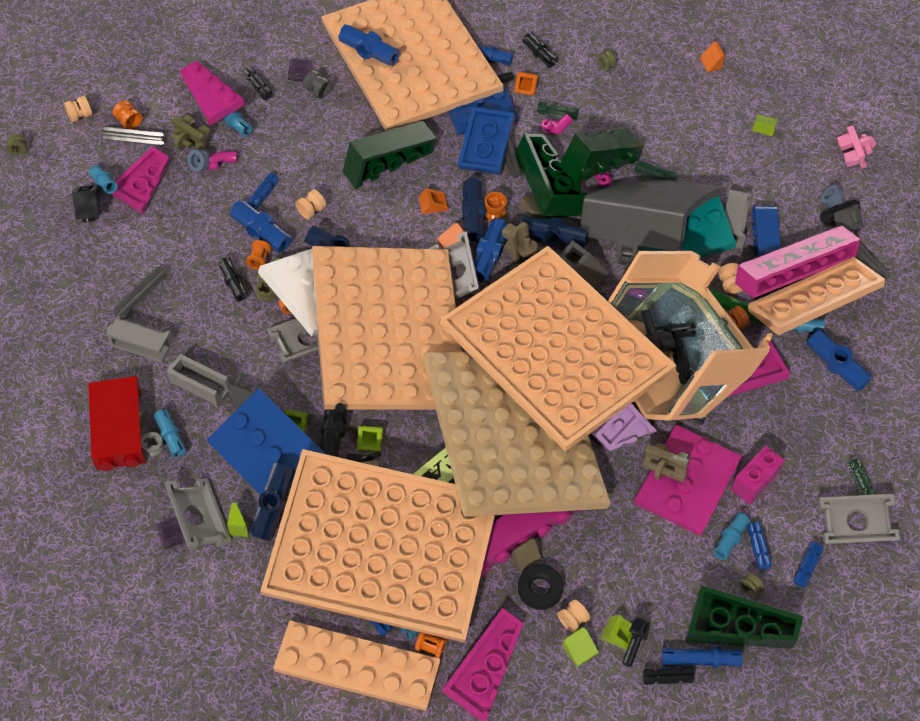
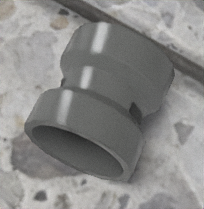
(315, 82)

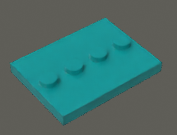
(706, 230)

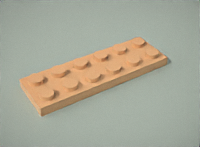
(816, 295)
(357, 665)

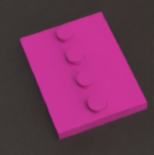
(695, 499)

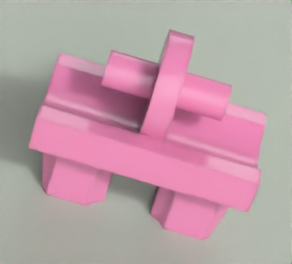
(857, 155)

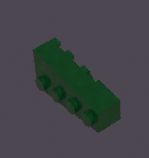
(387, 151)
(600, 153)
(550, 184)
(740, 621)

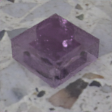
(299, 69)
(170, 533)

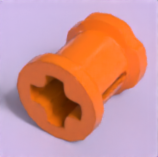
(258, 254)
(437, 649)

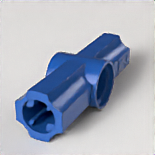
(369, 45)
(260, 226)
(489, 249)
(830, 351)

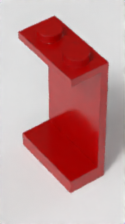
(115, 423)

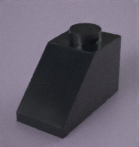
(86, 203)

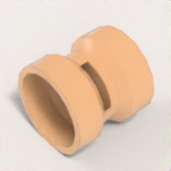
(74, 112)
(310, 204)
(728, 275)

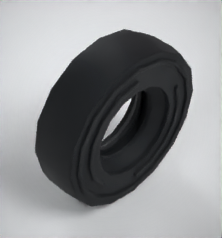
(535, 601)

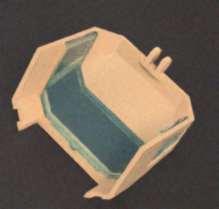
(718, 356)

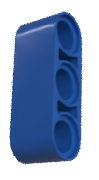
(765, 230)

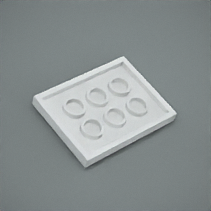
(294, 285)

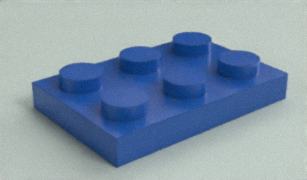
(498, 101)
(486, 140)

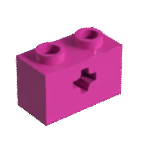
(757, 475)

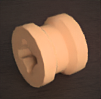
(573, 615)

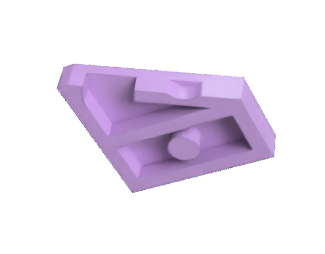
(623, 428)

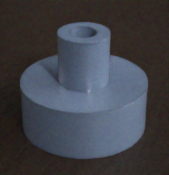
(198, 160)
(832, 196)

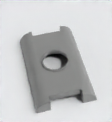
(461, 254)
(287, 338)
(202, 500)
(871, 506)

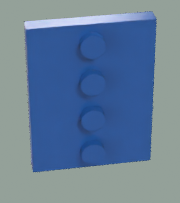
(259, 437)

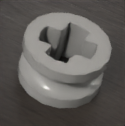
(148, 438)

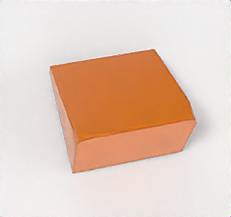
(713, 57)
(526, 83)
(432, 201)
(450, 235)

